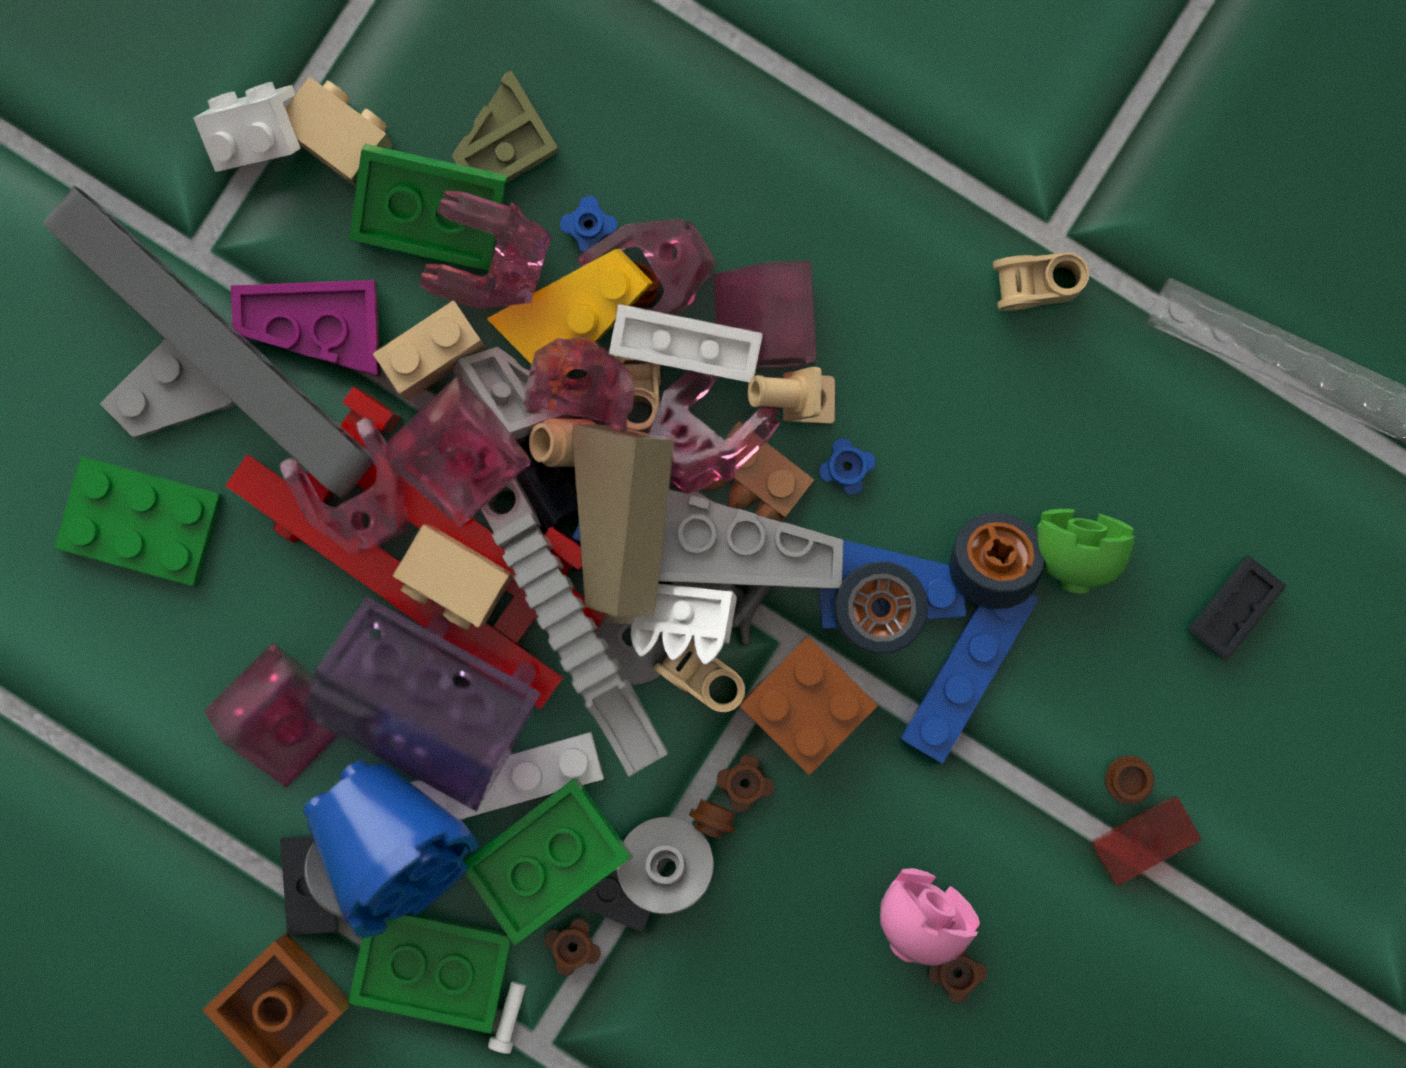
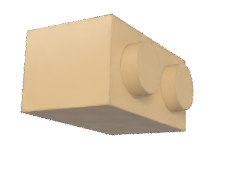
(334, 129)
(428, 350)
(452, 577)

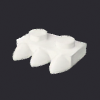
(685, 616)

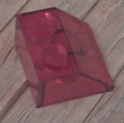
(774, 302)
(456, 452)
(265, 716)

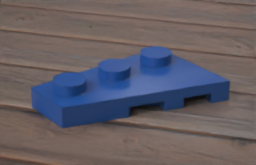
(942, 594)

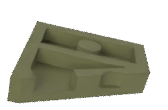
(506, 134)

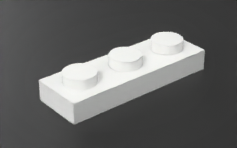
(685, 343)

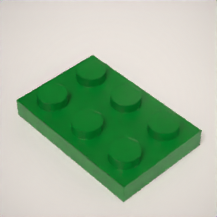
(400, 204)
(138, 521)
(546, 861)
(433, 971)

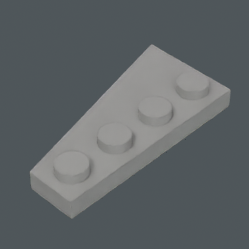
(738, 547)

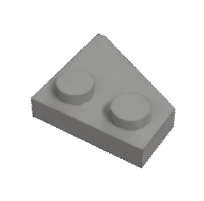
(502, 386)
(163, 394)

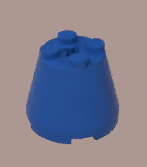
(385, 846)

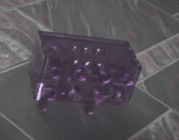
(403, 707)

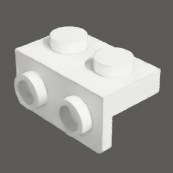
(247, 127)

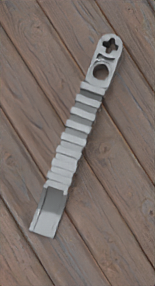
(572, 634)

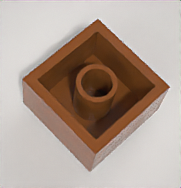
(808, 705)
(277, 1005)

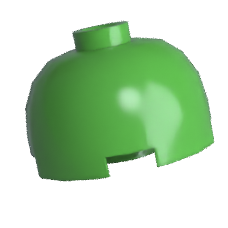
(1083, 550)

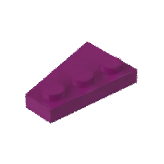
(313, 319)

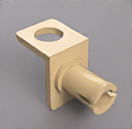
(797, 394)

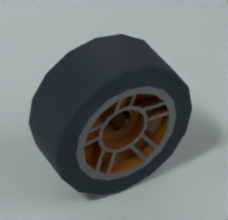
(984, 577)
(901, 622)

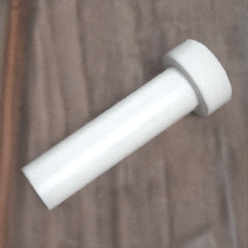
(501, 1041)

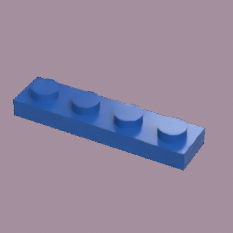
(964, 677)

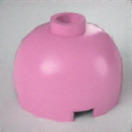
(925, 921)

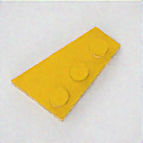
(575, 305)

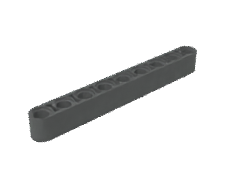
(210, 342)

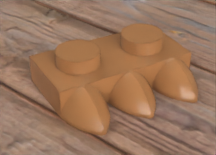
(768, 478)

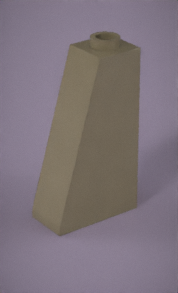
(621, 517)

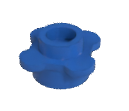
(588, 211)
(860, 462)

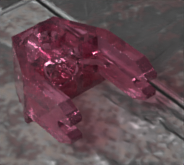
(657, 240)
(516, 259)
(601, 395)
(698, 451)
(344, 523)

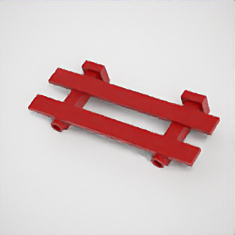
(376, 567)

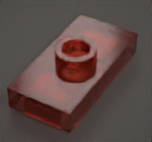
(1145, 840)

